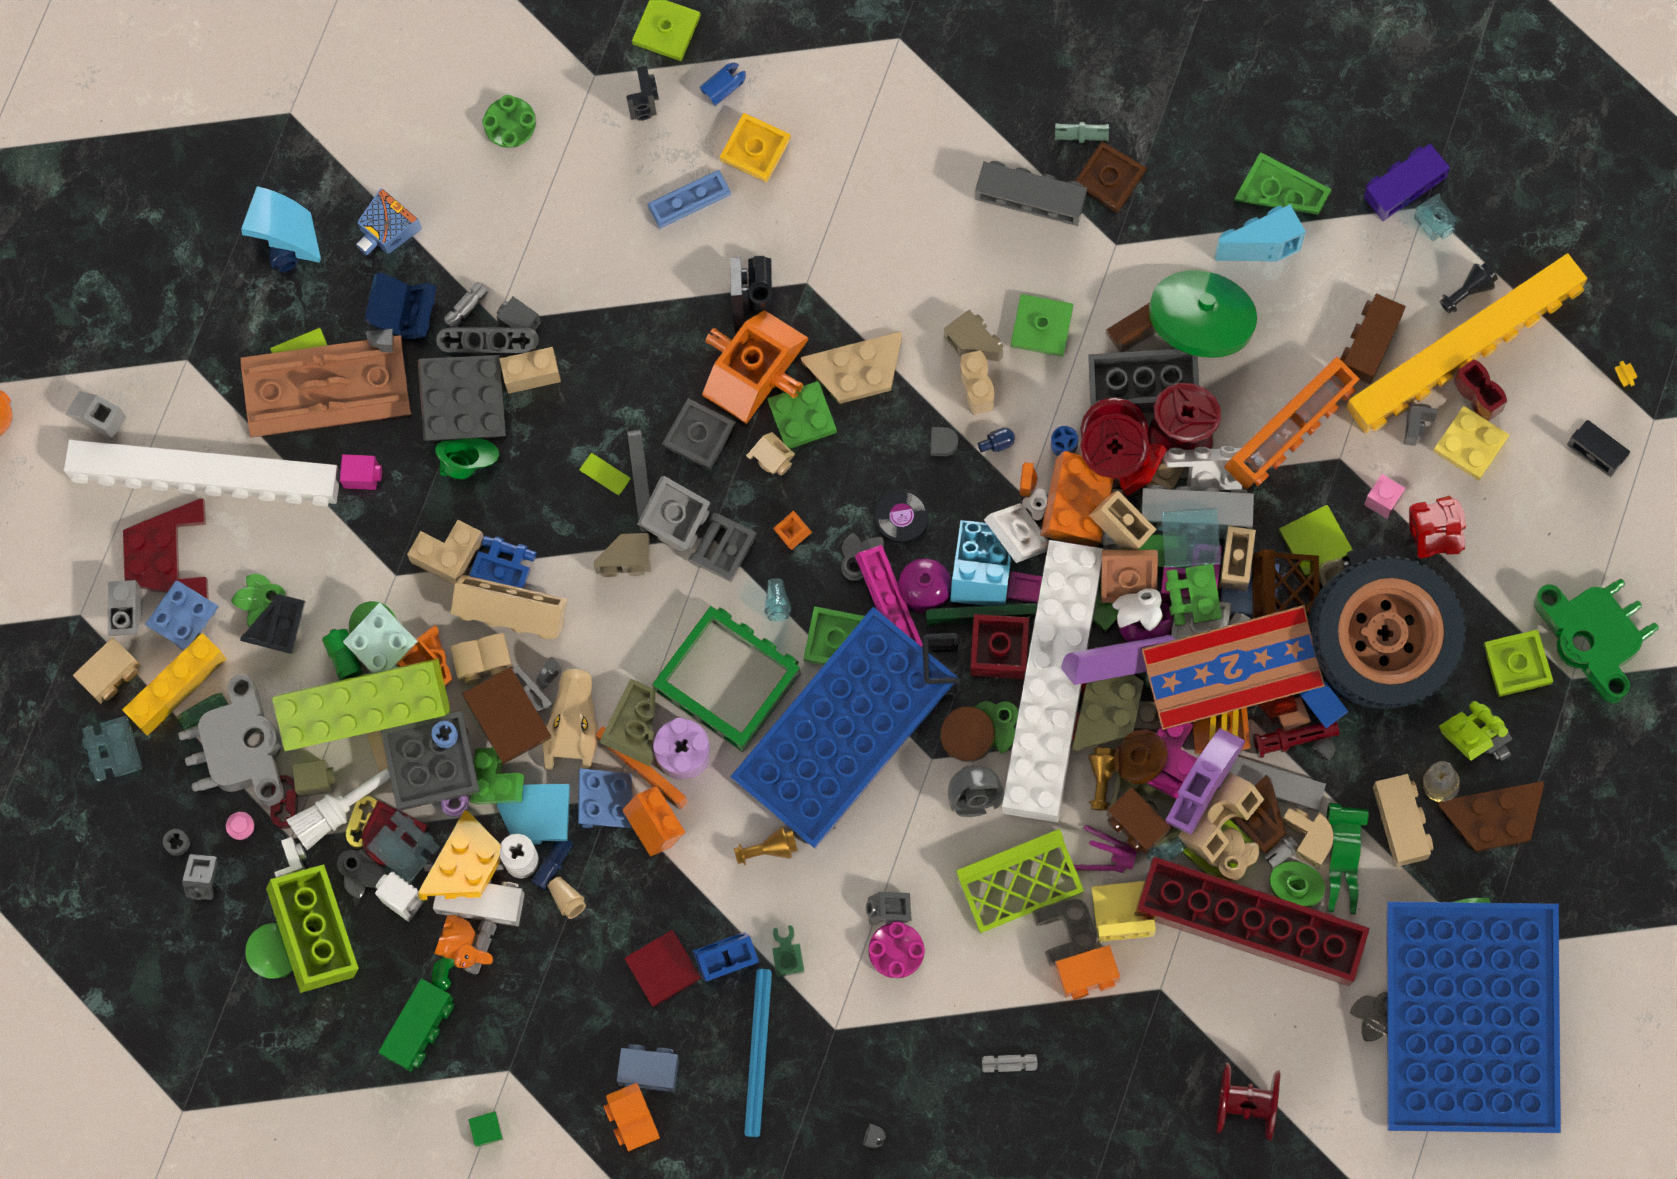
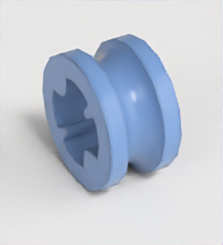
(436, 732)

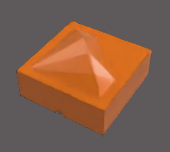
(1028, 479)
(792, 530)

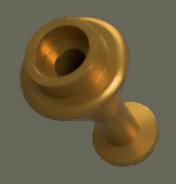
(1103, 768)
(779, 844)

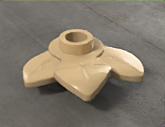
(1237, 853)

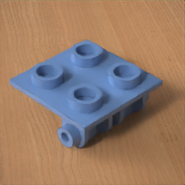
(181, 615)
(603, 798)

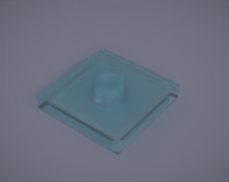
(1191, 537)

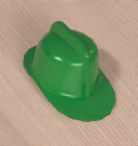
(464, 456)

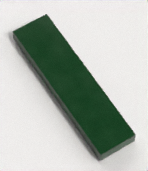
(965, 615)

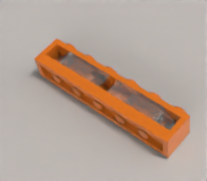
(1291, 423)

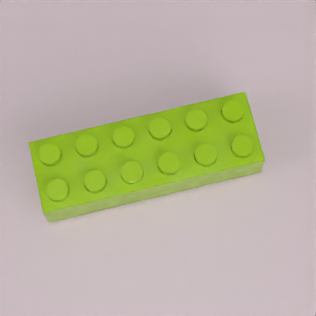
(361, 704)

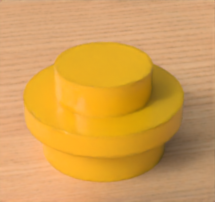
(1626, 374)

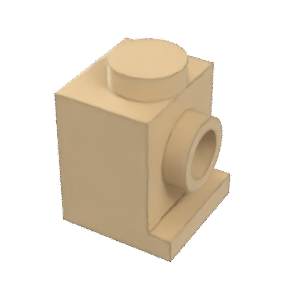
(772, 454)

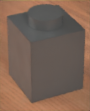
(518, 315)

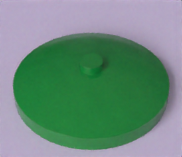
(1202, 313)

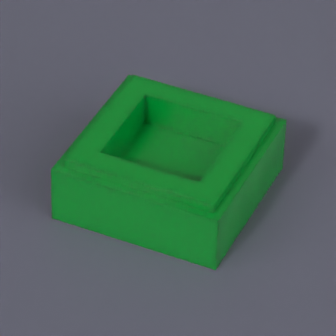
(485, 1129)

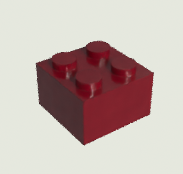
(999, 646)

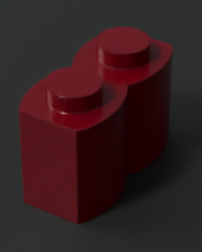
(1475, 385)

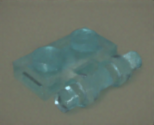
(120, 748)
(397, 853)

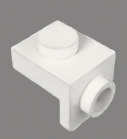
(295, 855)

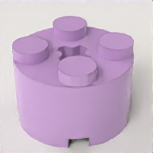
(681, 733)

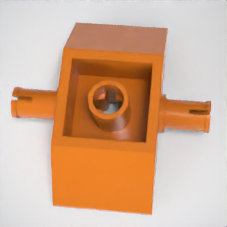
(743, 386)

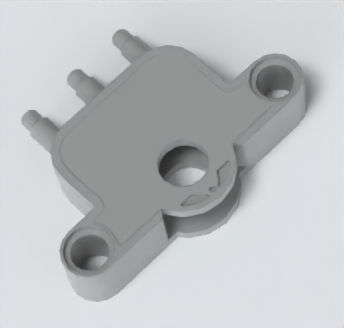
(226, 750)

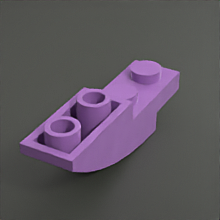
(1203, 780)

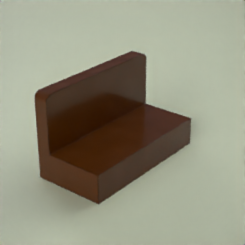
(1131, 329)

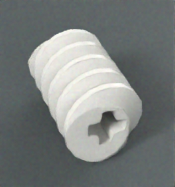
(514, 847)

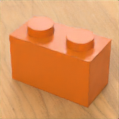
(653, 821)
(1088, 972)

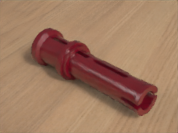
(1279, 739)

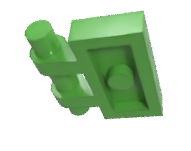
(1202, 593)

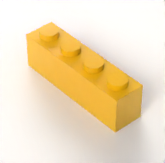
(174, 684)

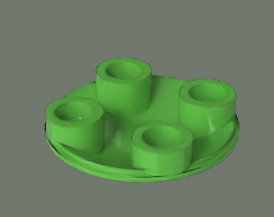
(509, 122)
(267, 952)

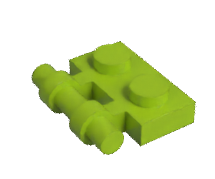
(1466, 734)

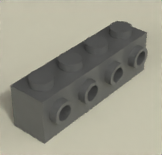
(1031, 193)

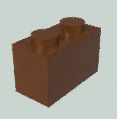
(1137, 821)

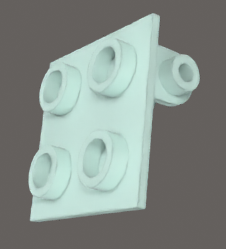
(380, 640)

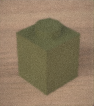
(313, 778)

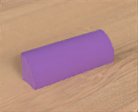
(1108, 661)

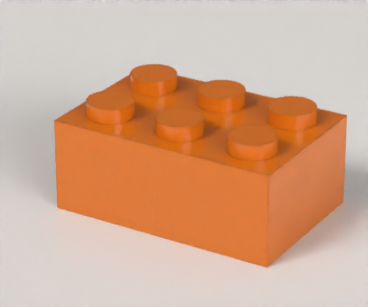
(1071, 499)

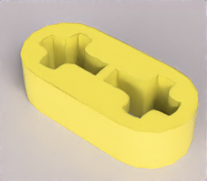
(357, 820)

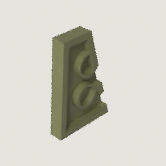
(632, 723)

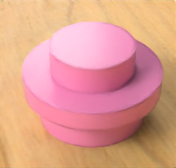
(240, 825)

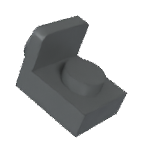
(1415, 422)
(199, 876)
(888, 907)

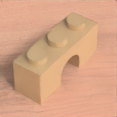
(1233, 799)

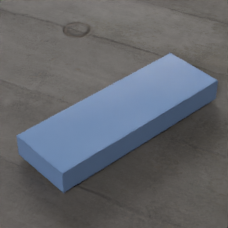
(689, 199)

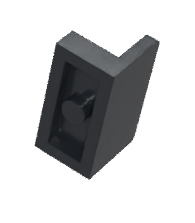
(1598, 448)

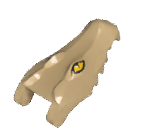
(572, 721)

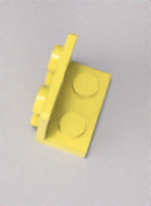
(1115, 911)

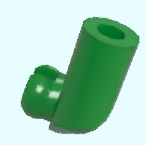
(440, 973)

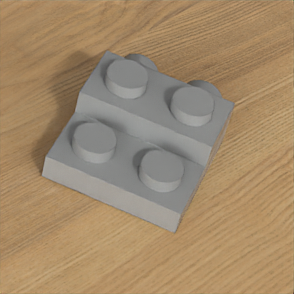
(674, 514)

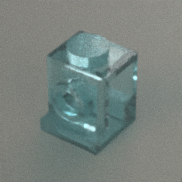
(1435, 228)

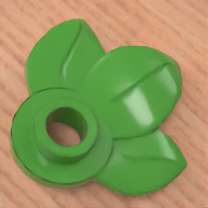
(255, 596)
(1004, 729)

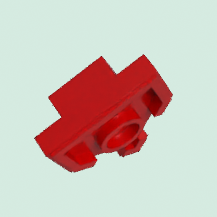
(1146, 472)

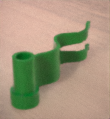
(1345, 850)

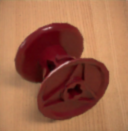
(1184, 417)
(1114, 438)
(1248, 1102)

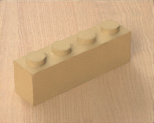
(508, 607)

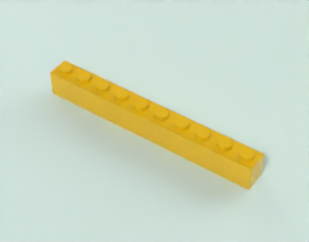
(1467, 342)

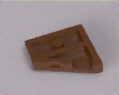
(1266, 822)

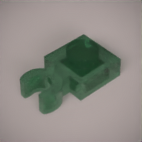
(787, 957)

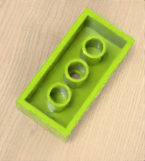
(306, 902)

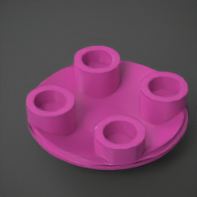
(896, 950)

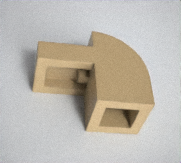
(1317, 836)

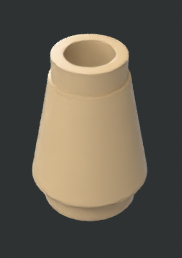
(567, 898)

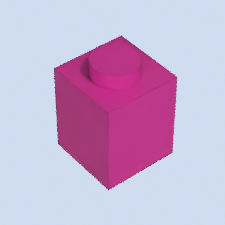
(360, 472)

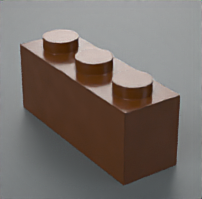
(1372, 337)

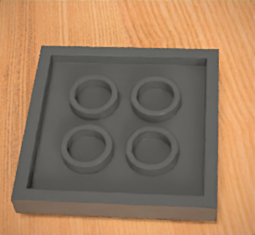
(461, 398)
(423, 770)

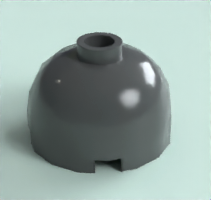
(974, 790)

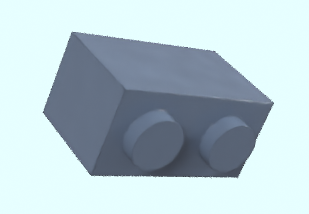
(648, 1068)

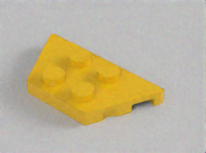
(464, 862)

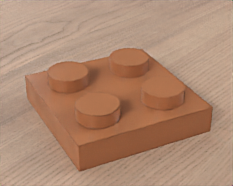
(1127, 572)

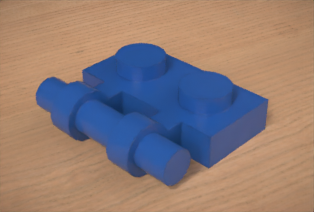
(499, 570)

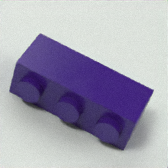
(1406, 181)

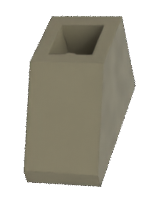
(969, 335)
(625, 555)

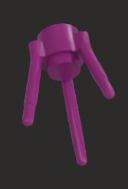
(1122, 853)

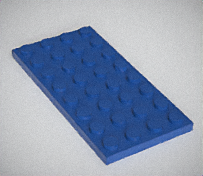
(843, 728)

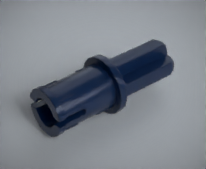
(551, 864)

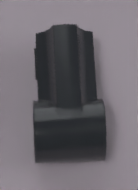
(760, 283)

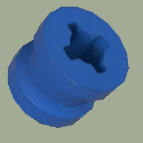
(1064, 435)

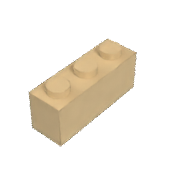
(1402, 820)

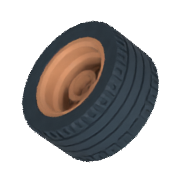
(1412, 591)

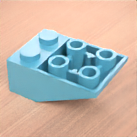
(1264, 238)
(980, 566)

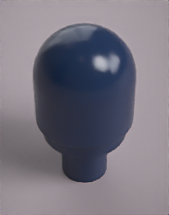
(998, 440)

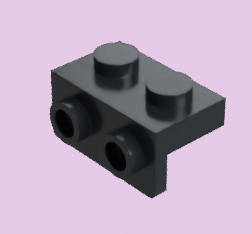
(642, 104)

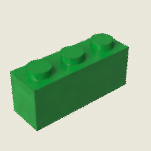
(417, 1026)

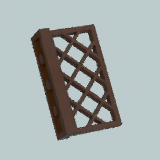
(1264, 586)

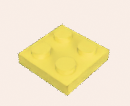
(1471, 443)

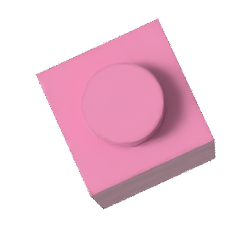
(1384, 496)

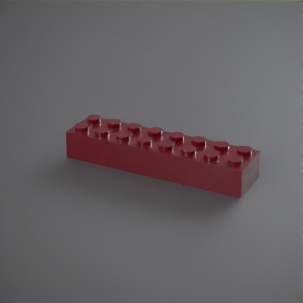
(1252, 921)

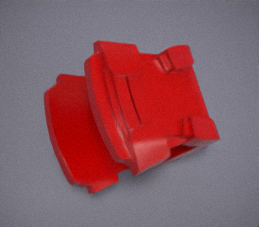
(1437, 527)

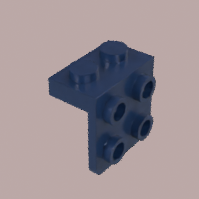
(400, 306)

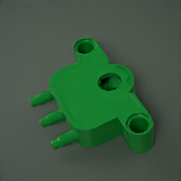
(1604, 625)

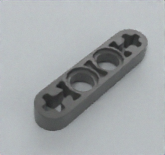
(487, 339)
(639, 471)

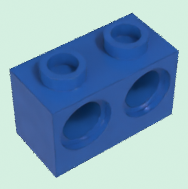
(725, 956)

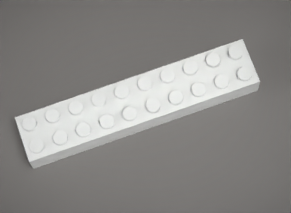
(1048, 696)

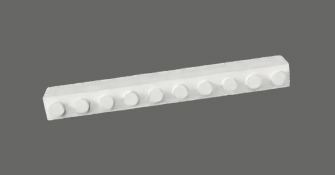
(202, 472)

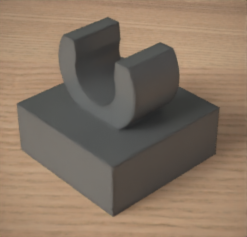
(1499, 749)

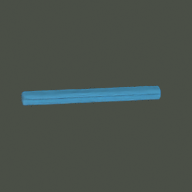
(758, 1053)

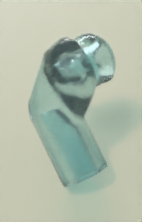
(1169, 852)

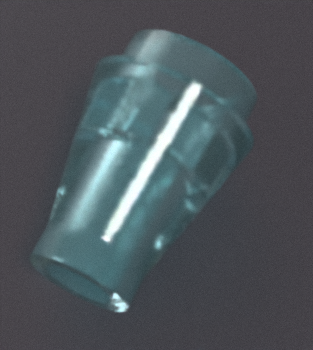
(777, 603)

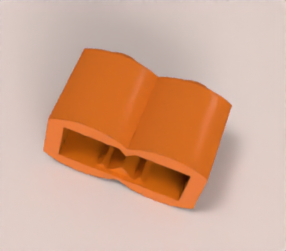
(632, 1117)

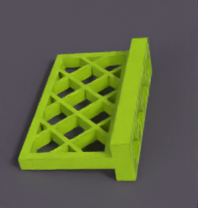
(1011, 857)

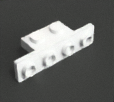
(1205, 467)

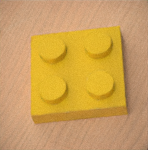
(755, 147)

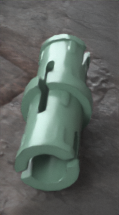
(1081, 132)

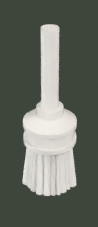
(330, 812)

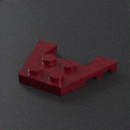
(153, 552)

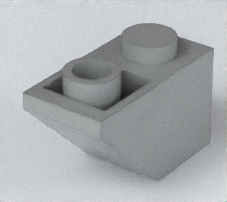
(96, 414)
(124, 607)

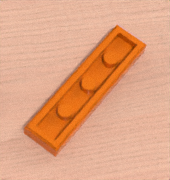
(651, 776)

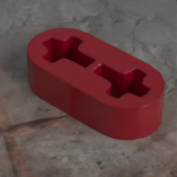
(291, 803)

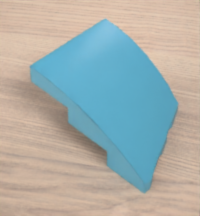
(282, 224)
(541, 814)

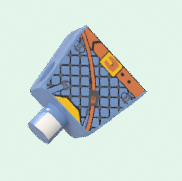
(386, 224)

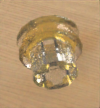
(1441, 782)

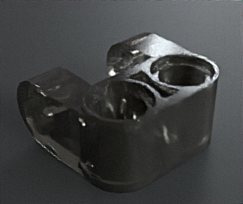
(1084, 925)

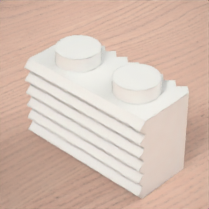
(398, 895)

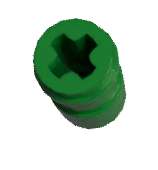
(343, 658)

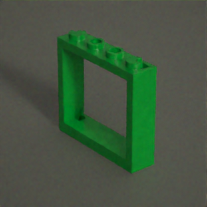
(703, 715)

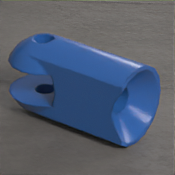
(723, 83)

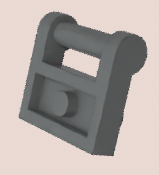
(729, 552)

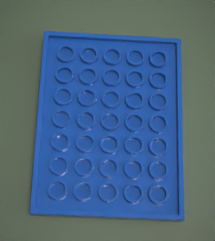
(1473, 1017)

